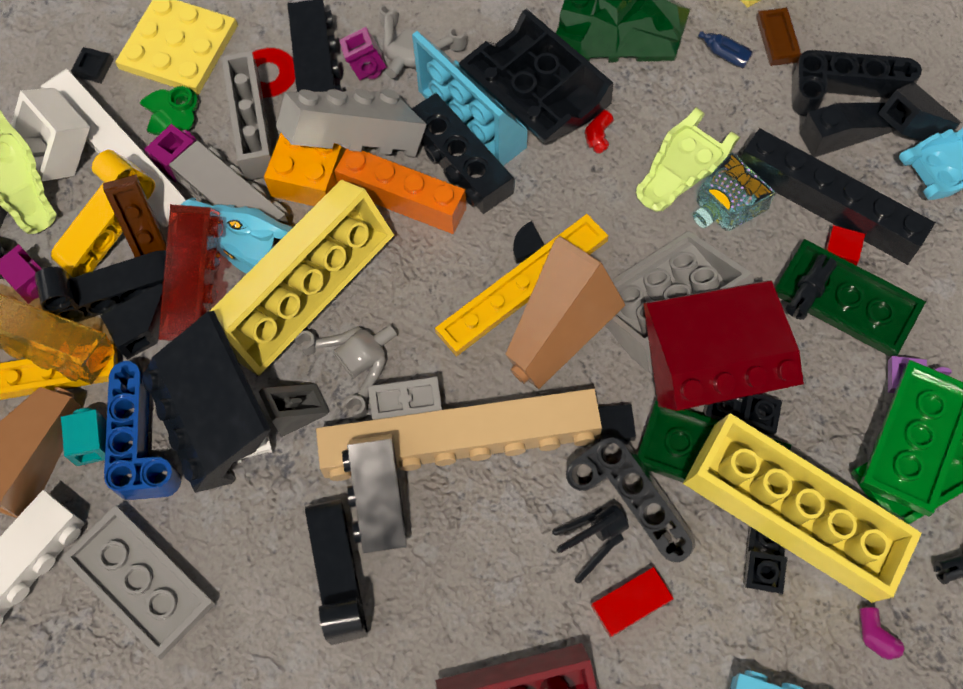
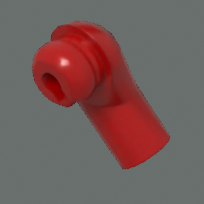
(595, 132)

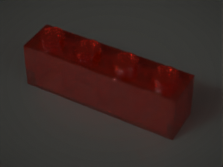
(189, 267)

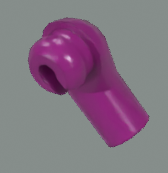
(877, 638)

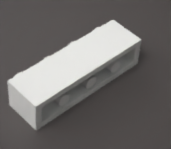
(32, 545)

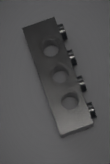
(495, 181)

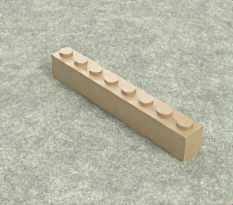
(470, 431)

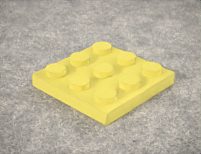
(177, 44)

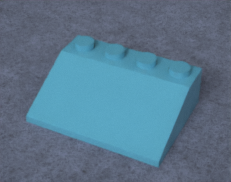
(470, 102)

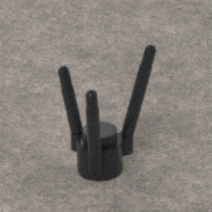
(605, 524)

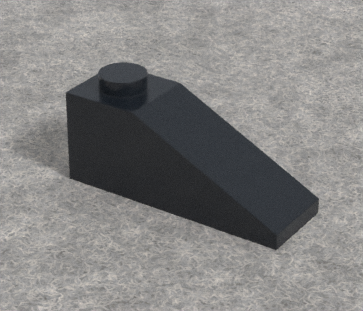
(842, 126)

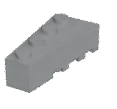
(351, 120)

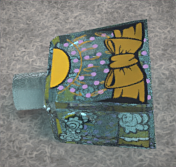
(732, 195)

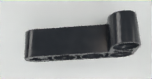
(848, 74)
(98, 290)
(637, 502)
(342, 606)

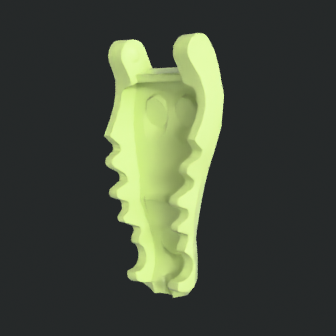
(683, 161)
(21, 184)

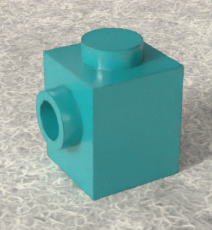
(84, 436)

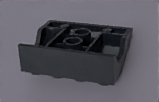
(540, 79)
(205, 403)

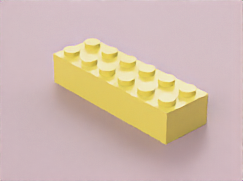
(301, 275)
(803, 509)

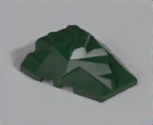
(623, 28)

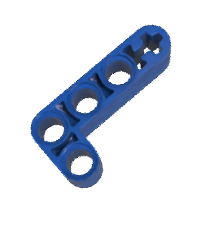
(133, 429)

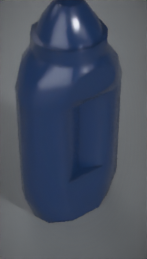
(727, 48)

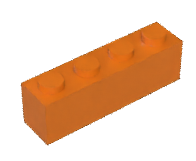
(404, 189)

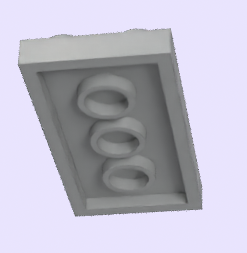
(138, 582)

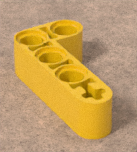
(96, 225)

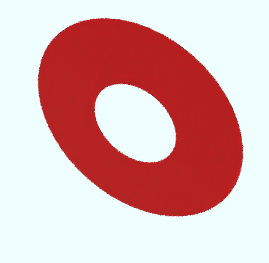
(286, 70)

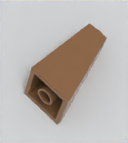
(562, 314)
(31, 446)

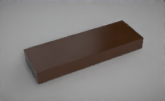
(134, 215)

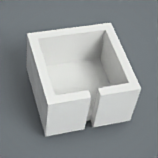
(51, 131)

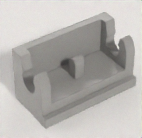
(404, 398)

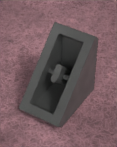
(293, 406)

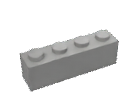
(247, 114)
(213, 182)

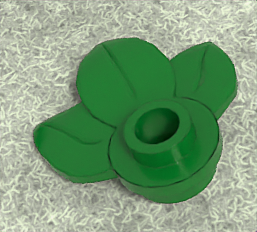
(168, 109)

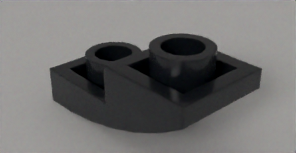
(755, 410)
(764, 563)

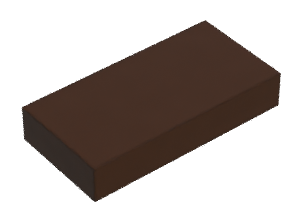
(778, 36)

